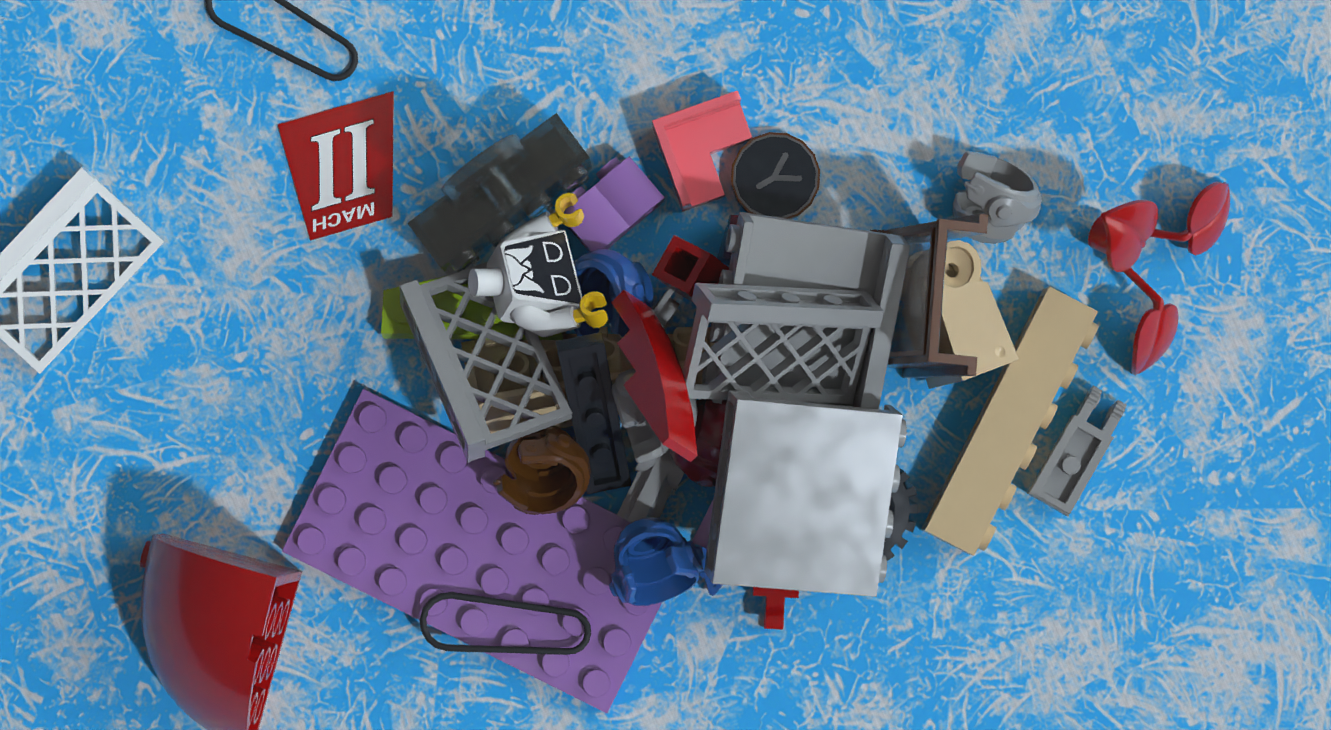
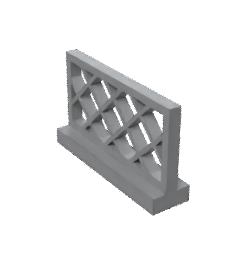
(792, 310)
(452, 381)

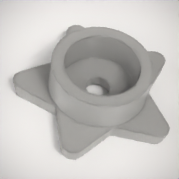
(665, 307)

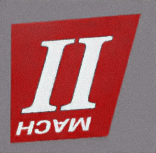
(343, 164)

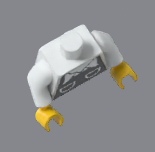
(536, 276)

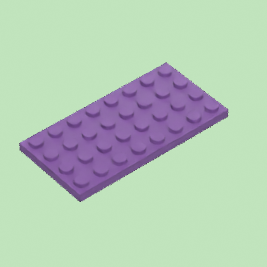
(417, 520)

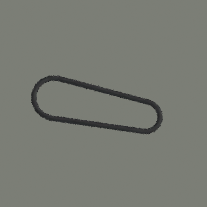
(337, 77)
(507, 603)

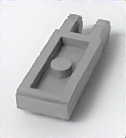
(1075, 455)

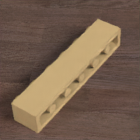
(1010, 421)

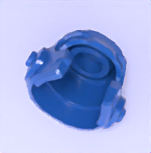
(611, 274)
(653, 563)

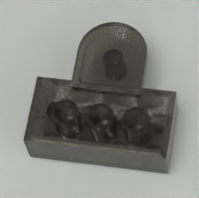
(499, 191)

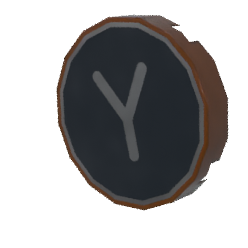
(775, 176)

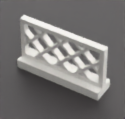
(41, 233)

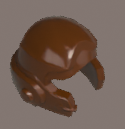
(546, 470)

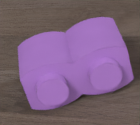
(614, 204)

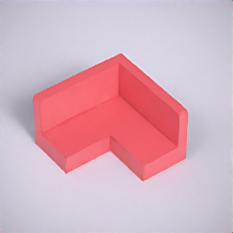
(689, 139)

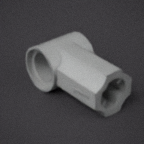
(651, 488)

